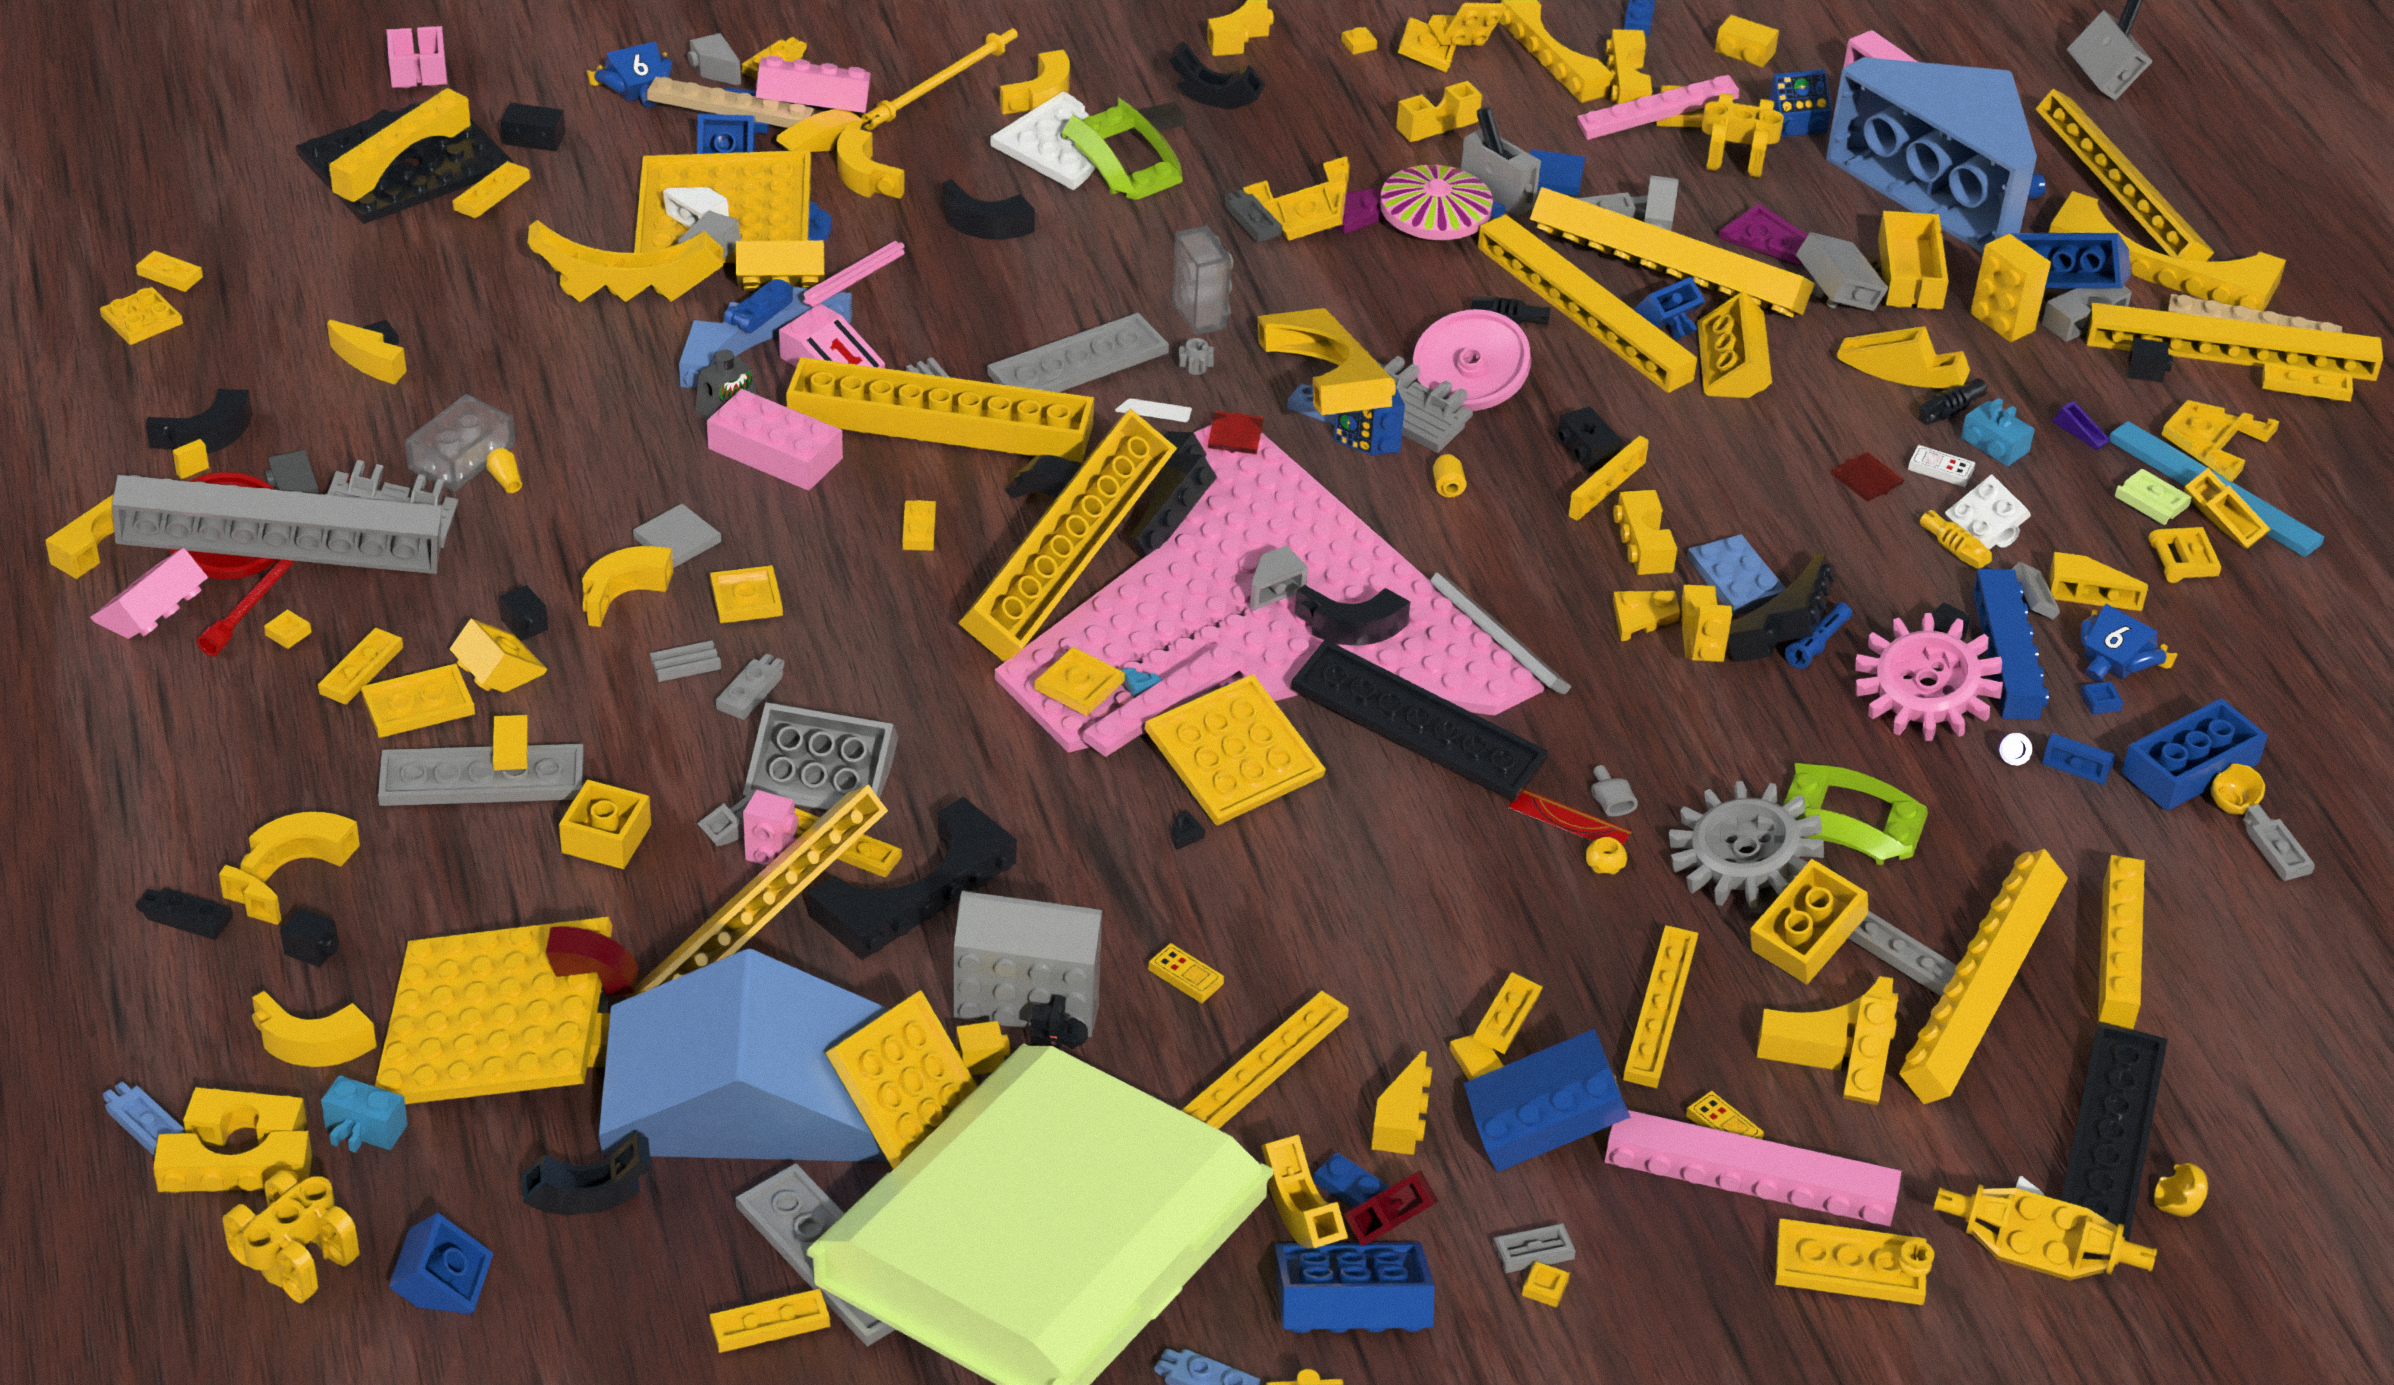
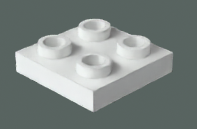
(1990, 513)

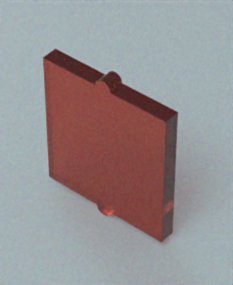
(1236, 432)
(1867, 476)

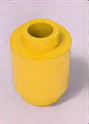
(1449, 476)

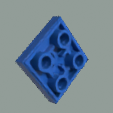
(1560, 172)

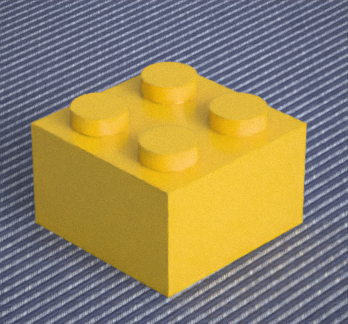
(605, 824)

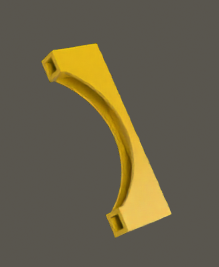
(2235, 282)
(1352, 386)

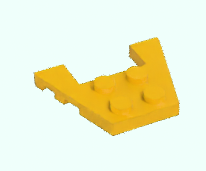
(1309, 208)
(2206, 429)

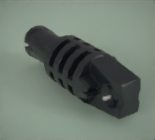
(1512, 308)
(1951, 401)

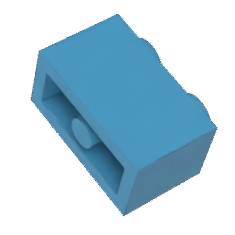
(1998, 432)
(363, 1114)

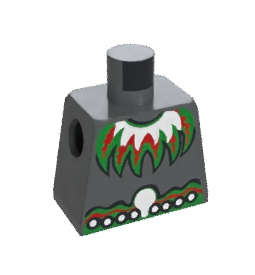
(721, 382)

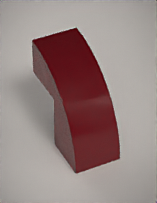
(585, 951)
(1391, 1208)

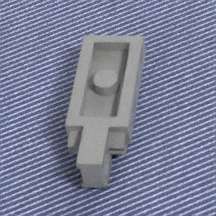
(1620, 203)
(2277, 844)

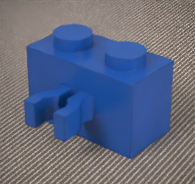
(1672, 307)

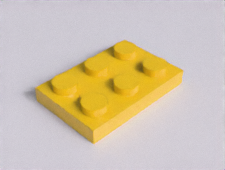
(417, 700)

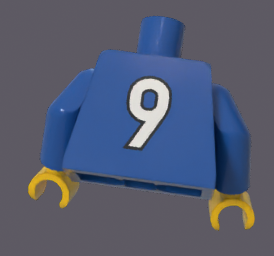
(632, 71)
(2120, 645)

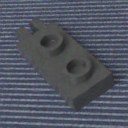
(1252, 216)

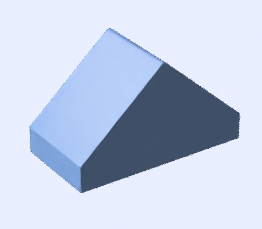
(1937, 142)
(736, 1066)

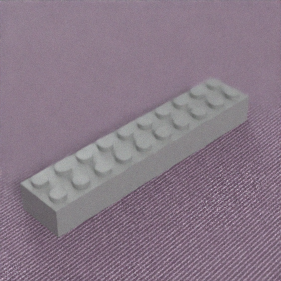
(276, 524)

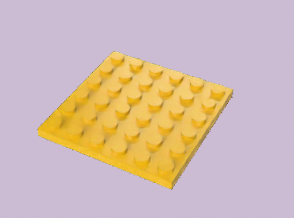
(762, 189)
(488, 1016)

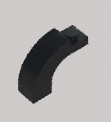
(1211, 87)
(986, 219)
(215, 427)
(1043, 474)
(1353, 623)
(587, 1188)

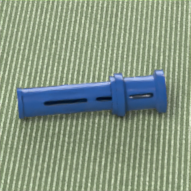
(1815, 645)

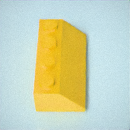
(1734, 349)

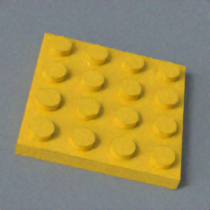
(1234, 749)
(902, 1075)

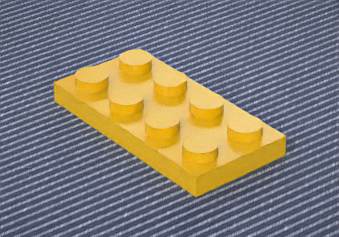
(1845, 1262)

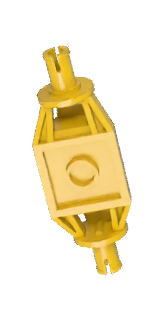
(2044, 1232)

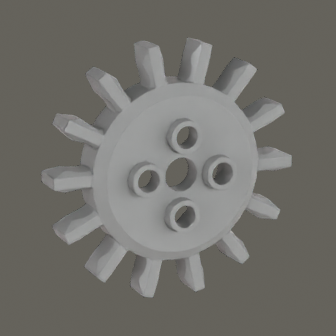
(1747, 824)

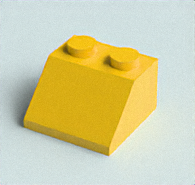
(495, 657)

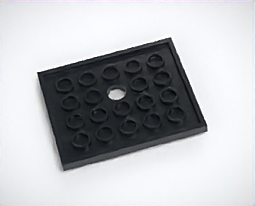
(445, 167)

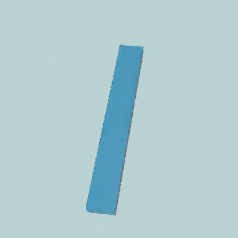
(2185, 469)

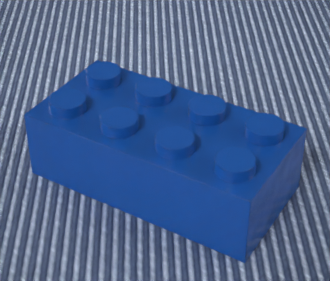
(2190, 752)

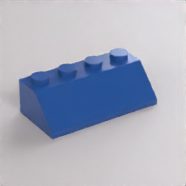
(2082, 258)

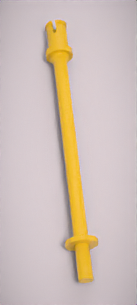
(887, 110)

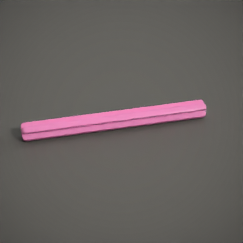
(853, 273)

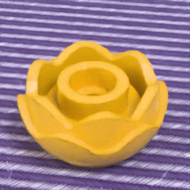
(1606, 855)

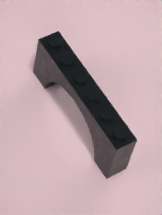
(874, 917)

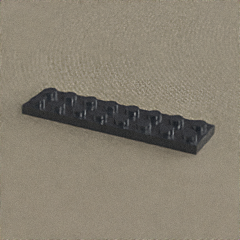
(1420, 720)
(2114, 1123)

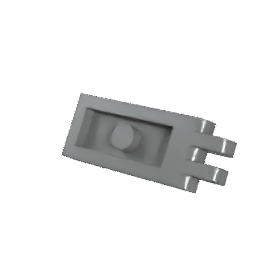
(751, 686)

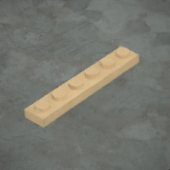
(726, 103)
(2193, 306)

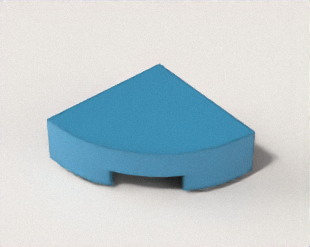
(1139, 682)

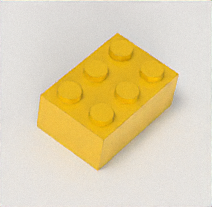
(792, 261)
(2010, 287)
(1809, 921)

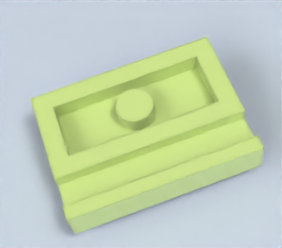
(2153, 496)

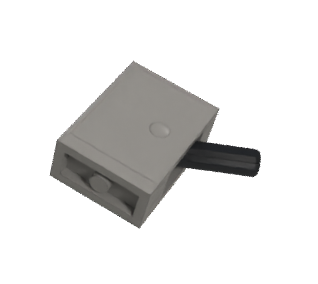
(2110, 52)
(1501, 166)
(1842, 272)

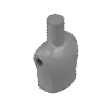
(1613, 794)

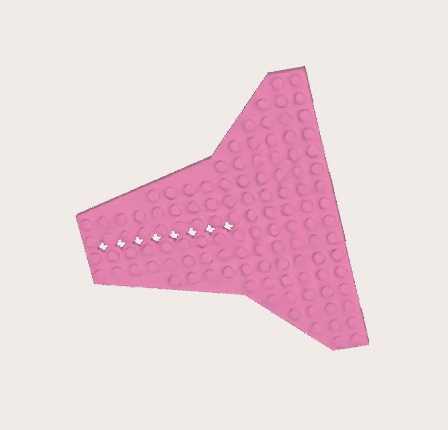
(1207, 578)

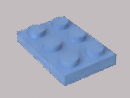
(1736, 572)

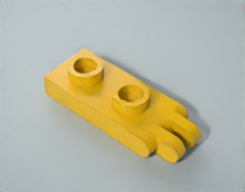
(788, 50)

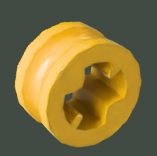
(1915, 1267)

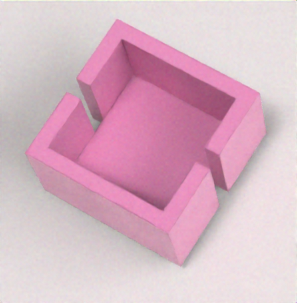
(411, 68)

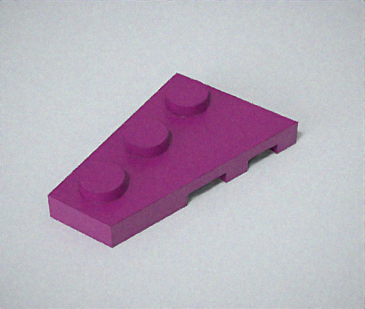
(1361, 210)
(1765, 233)

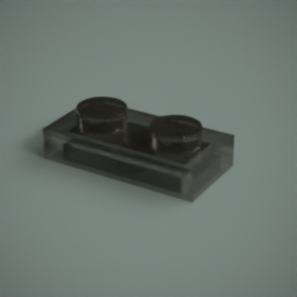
(1163, 117)

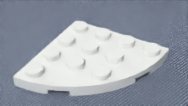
(1039, 141)

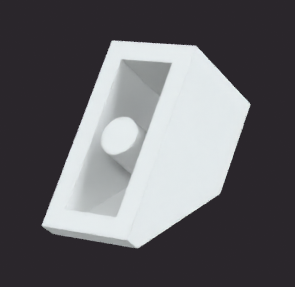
(691, 204)

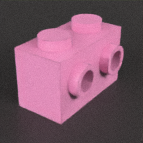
(768, 827)

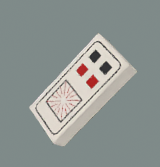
(1941, 466)

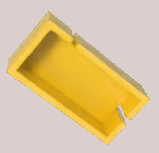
(1913, 259)

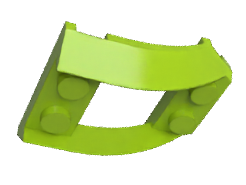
(1089, 137)
(1902, 826)

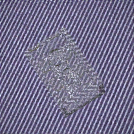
(1201, 279)
(459, 441)

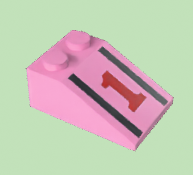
(827, 337)

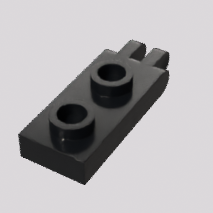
(185, 912)

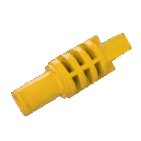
(1957, 540)

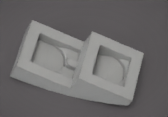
(725, 824)

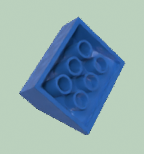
(1545, 1100)
(1354, 1287)

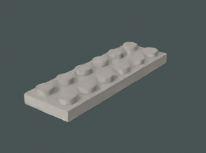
(1082, 356)
(469, 776)
(793, 1216)

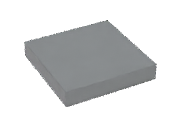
(678, 530)

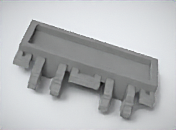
(1427, 414)
(368, 489)

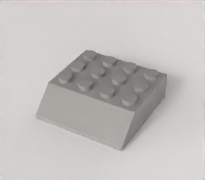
(1024, 955)

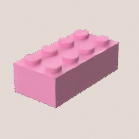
(775, 439)

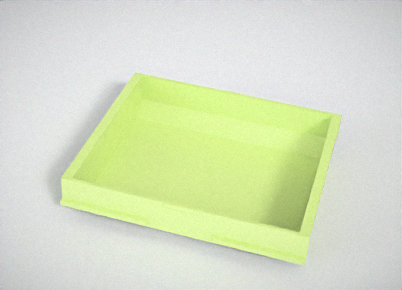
(1041, 1222)

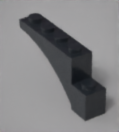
(1177, 491)
(1786, 616)

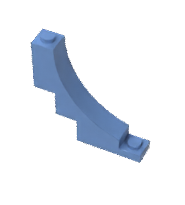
(710, 337)

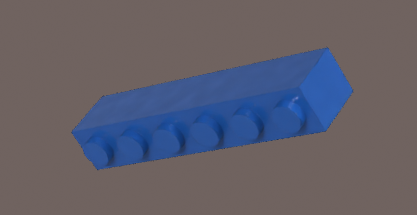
(2010, 637)

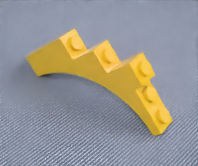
(588, 269)

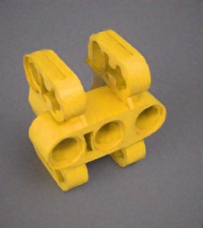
(1742, 125)
(278, 1235)

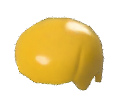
(2237, 789)
(2183, 1192)

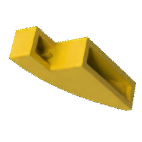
(1904, 358)

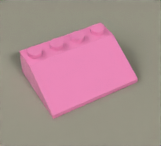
(813, 84)

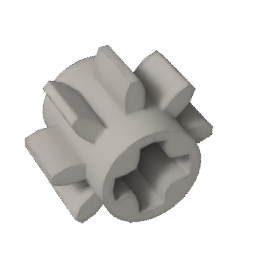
(1196, 356)

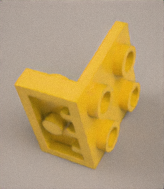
(1469, 26)

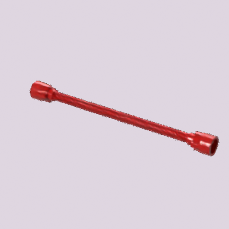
(217, 636)

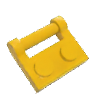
(2193, 549)

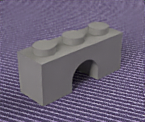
(2070, 313)

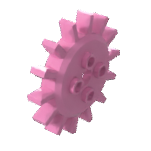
(1917, 656)

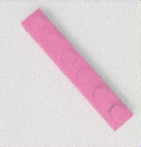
(1655, 107)
(1174, 691)

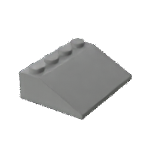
(819, 755)

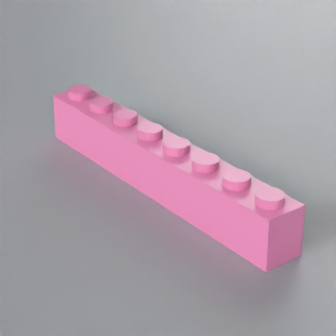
(1755, 1167)

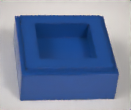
(2101, 697)

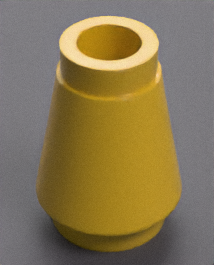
(504, 469)

